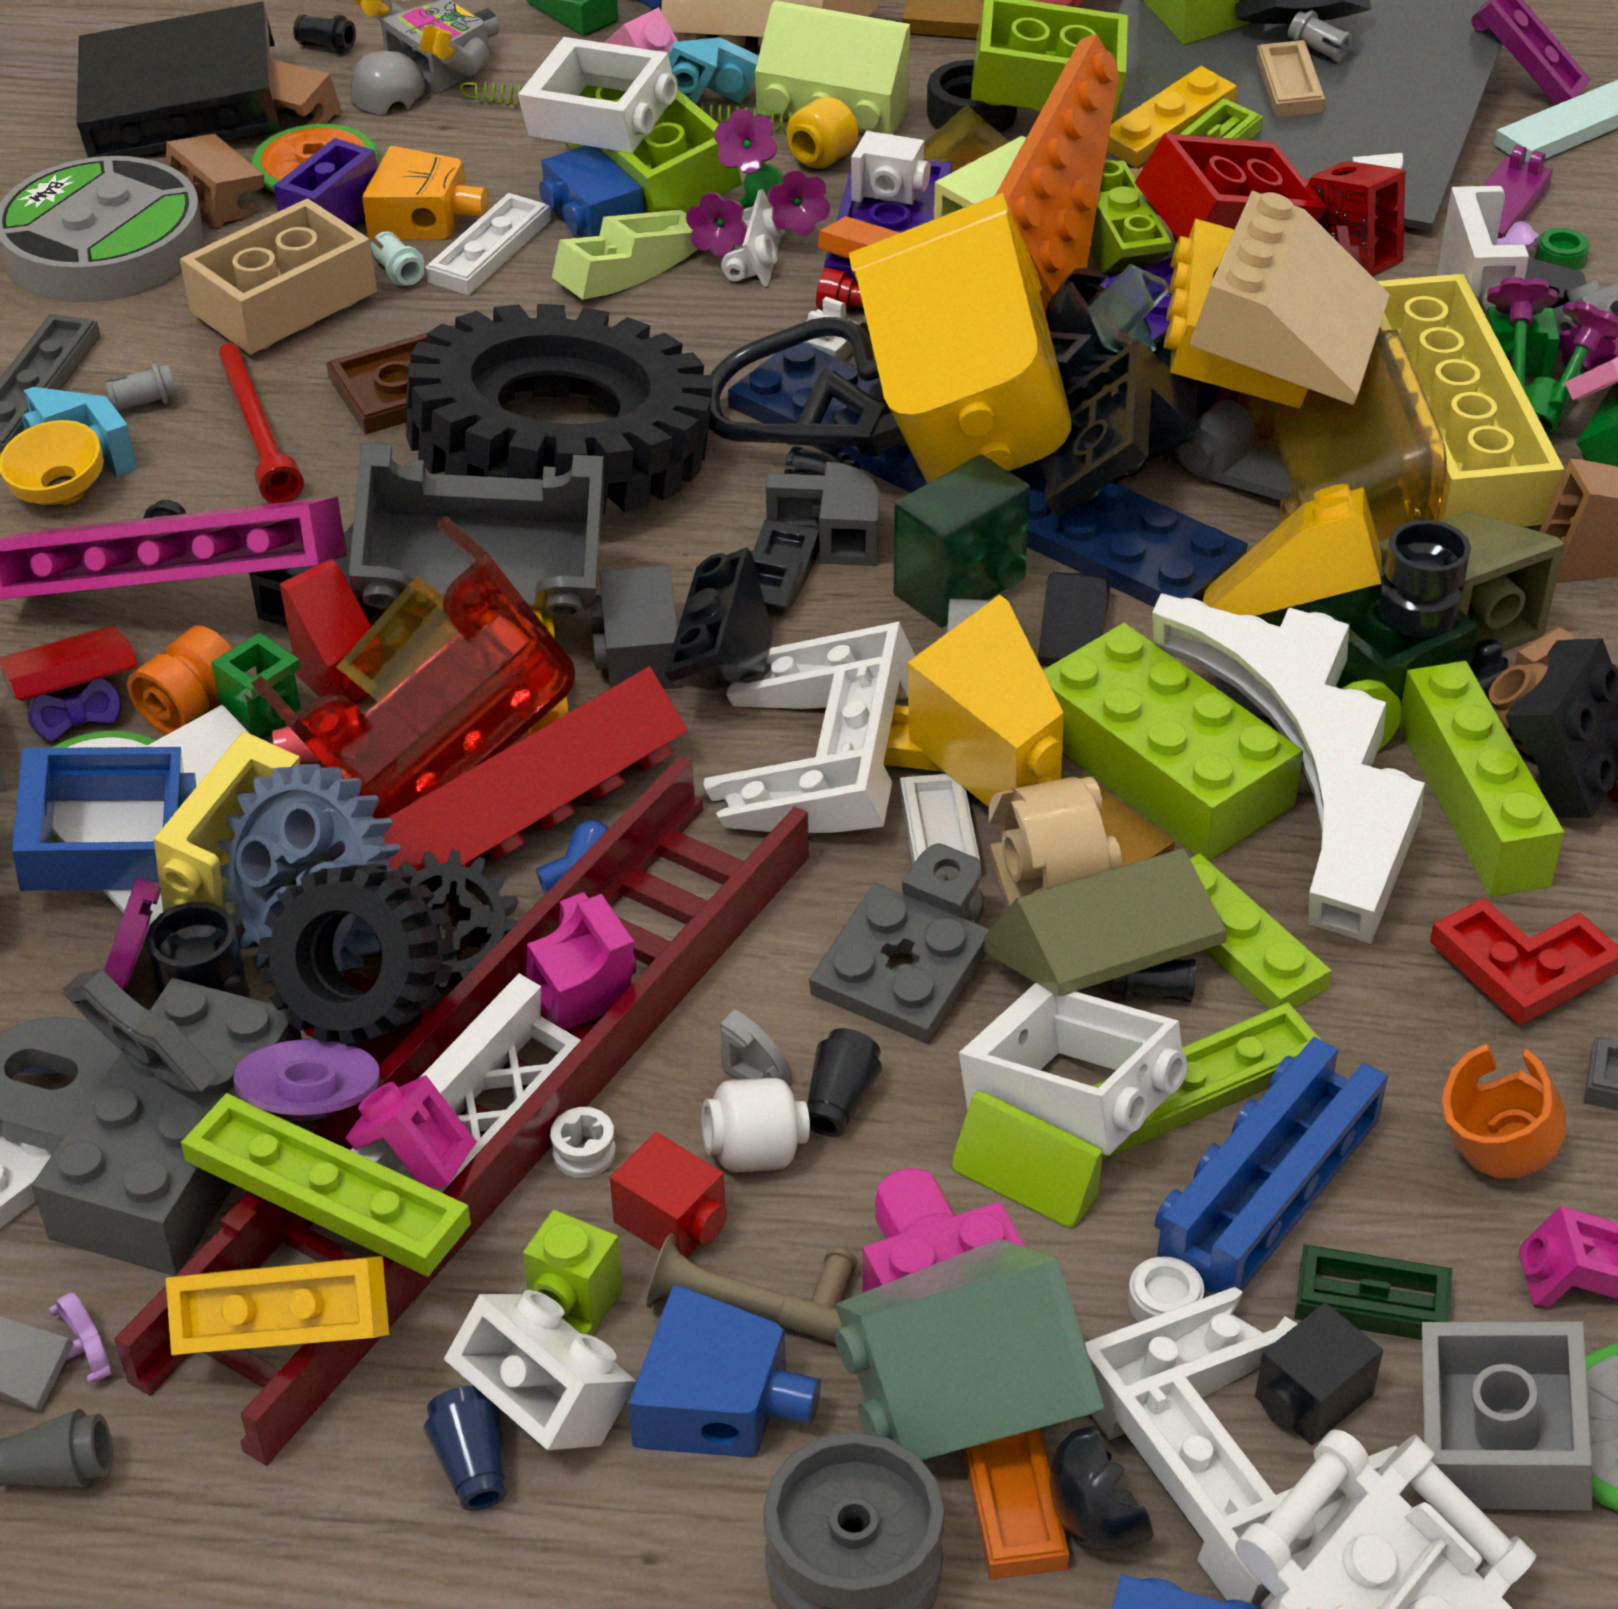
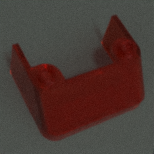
(453, 708)

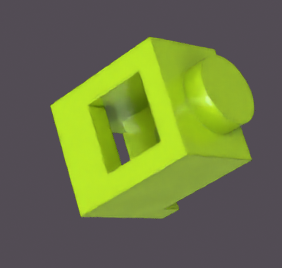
(575, 1268)

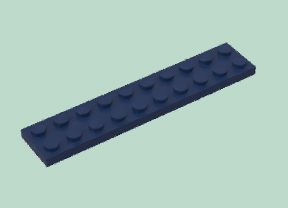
(1113, 536)

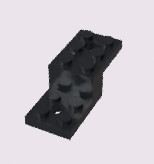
(1120, 423)

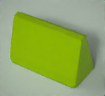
(1028, 1160)

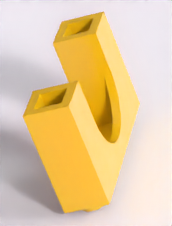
(1194, 267)

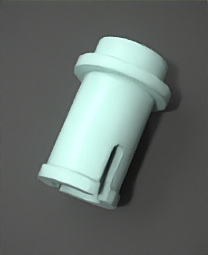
(402, 263)

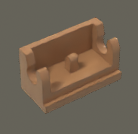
(304, 91)
(217, 176)

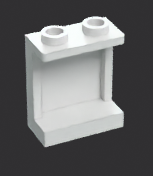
(1472, 238)

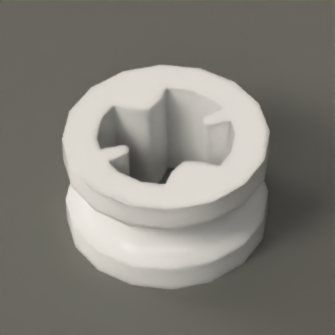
(597, 1152)

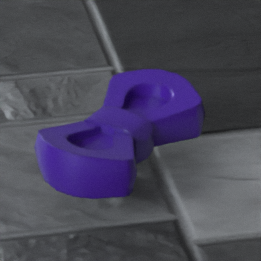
(53, 716)

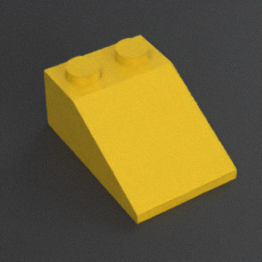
(1310, 556)

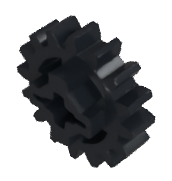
(472, 920)

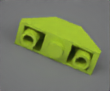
(1125, 223)

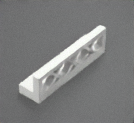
(477, 1064)

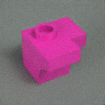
(582, 962)

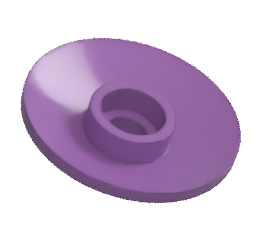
(306, 1078)

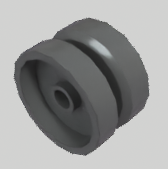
(853, 1527)

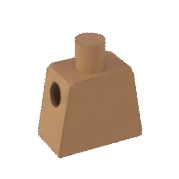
(1586, 521)

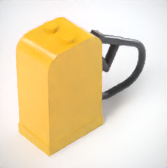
(953, 345)

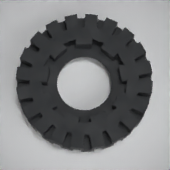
(481, 363)

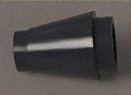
(841, 1078)

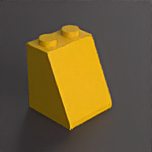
(986, 706)

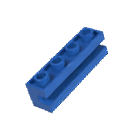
(1270, 1167)

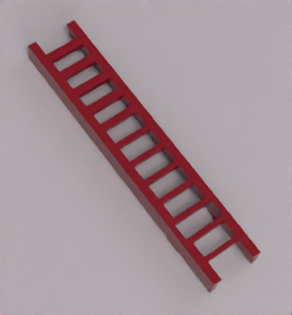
(610, 868)

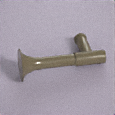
(812, 1317)

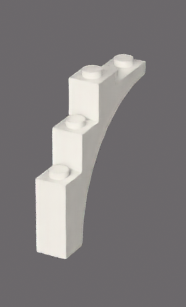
(1292, 678)

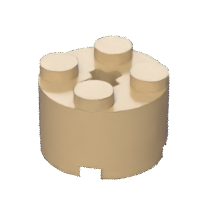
(1050, 836)

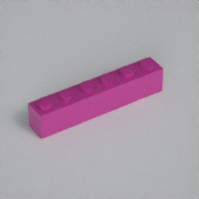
(171, 548)

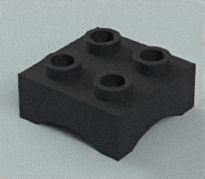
(1572, 726)

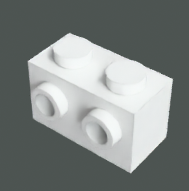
(541, 1369)

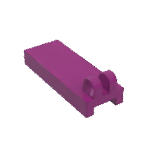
(1533, 47)
(1522, 184)

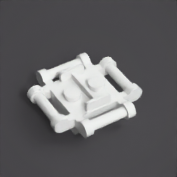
(1377, 1545)

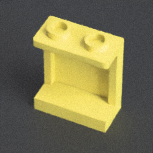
(188, 842)

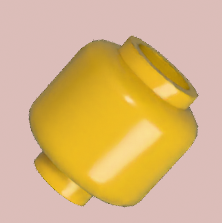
(822, 132)

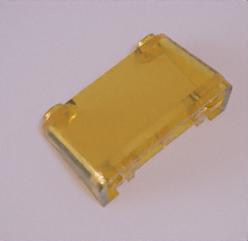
(1378, 443)

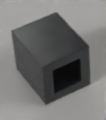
(1318, 1374)

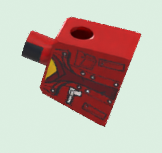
(1371, 206)

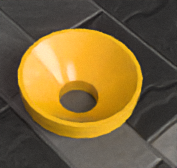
(49, 453)

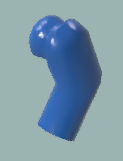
(582, 839)

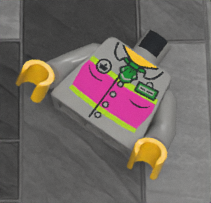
(437, 37)

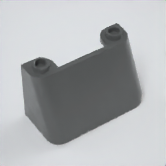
(534, 530)

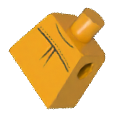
(420, 196)

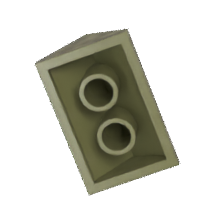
(1107, 924)

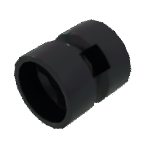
(1424, 578)
(197, 946)

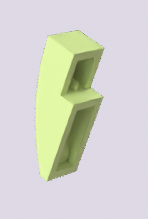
(624, 254)

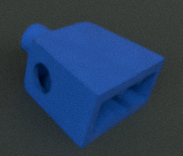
(715, 1380)

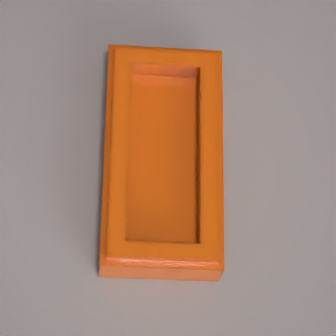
(1015, 1506)

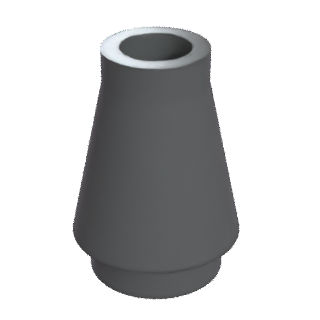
(58, 1452)

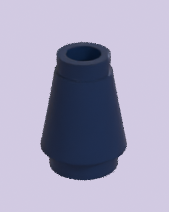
(468, 1443)

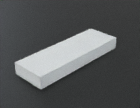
(488, 244)

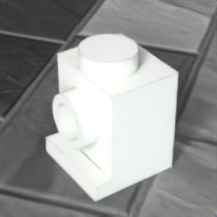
(889, 168)

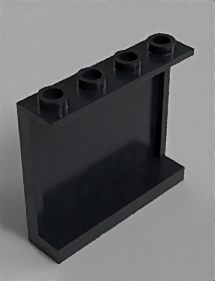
(176, 81)

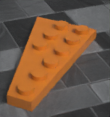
(1061, 166)

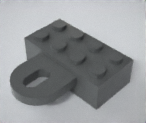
(119, 1129)

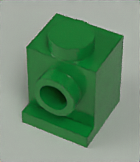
(1540, 344)
(242, 698)

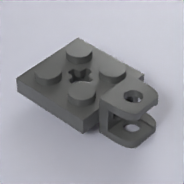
(932, 923)

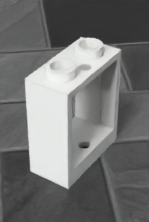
(558, 113)
(1039, 1025)

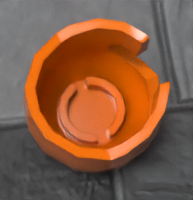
(1503, 1124)

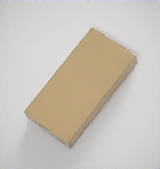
(1290, 79)

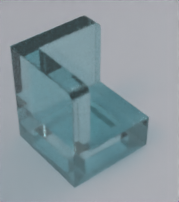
(1123, 305)

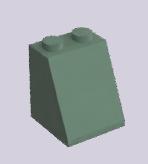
(968, 1351)

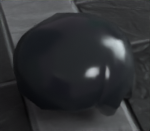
(1085, 1495)

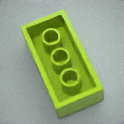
(676, 159)
(1172, 742)

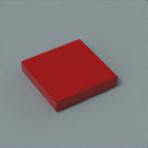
(67, 663)

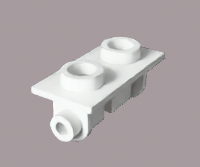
(759, 247)

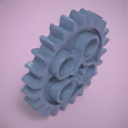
(284, 834)

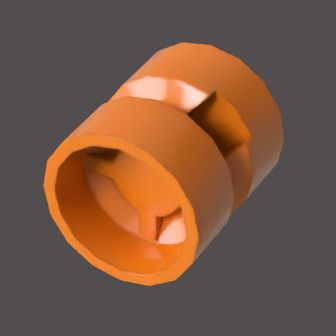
(180, 682)

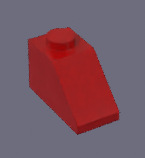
(323, 627)

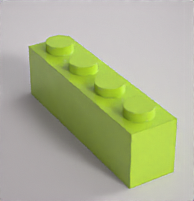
(1480, 779)

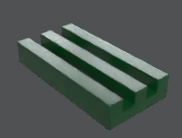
(1372, 1303)

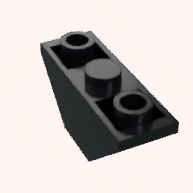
(722, 626)

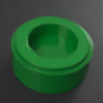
(1563, 248)

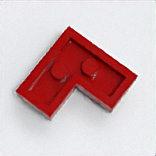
(1524, 972)

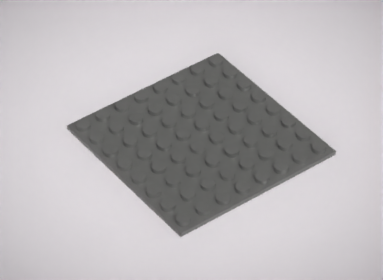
(1400, 89)

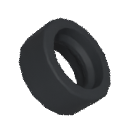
(949, 93)

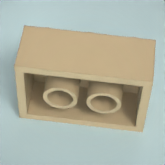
(278, 275)

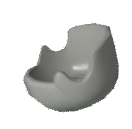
(386, 79)

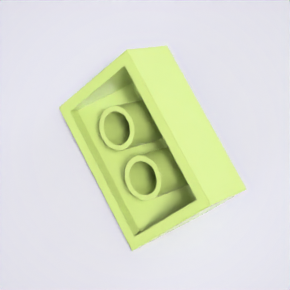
(834, 55)

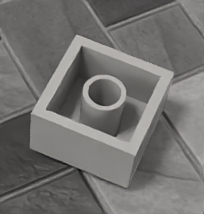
(1509, 1412)

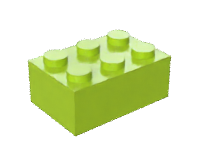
(1028, 44)

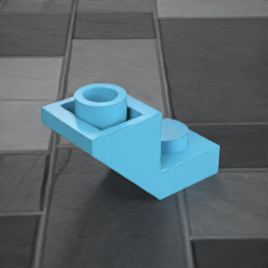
(714, 66)
(87, 409)

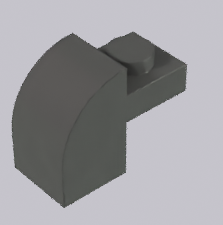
(838, 504)

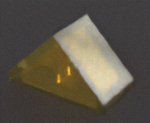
(963, 140)

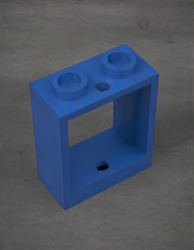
(91, 775)

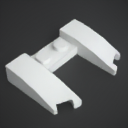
(846, 783)
(1154, 1392)

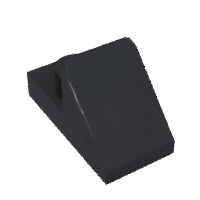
(1072, 614)

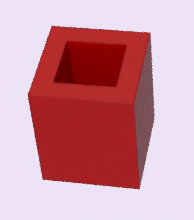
(668, 1192)

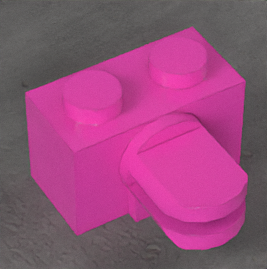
(924, 1228)

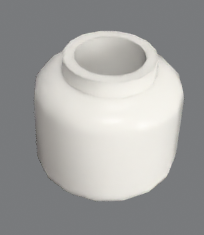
(754, 1125)

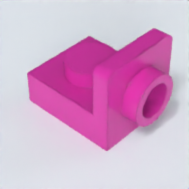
(417, 1128)
(1570, 1252)

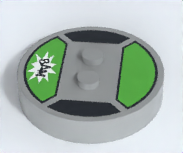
(99, 228)

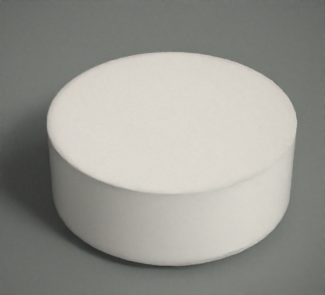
(1162, 1286)

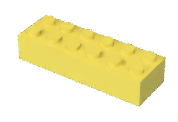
(1491, 435)

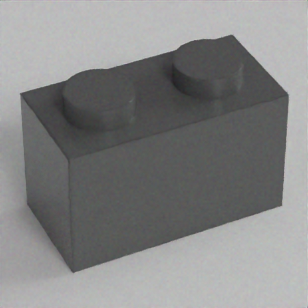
(637, 623)

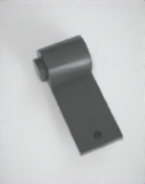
(1226, 452)

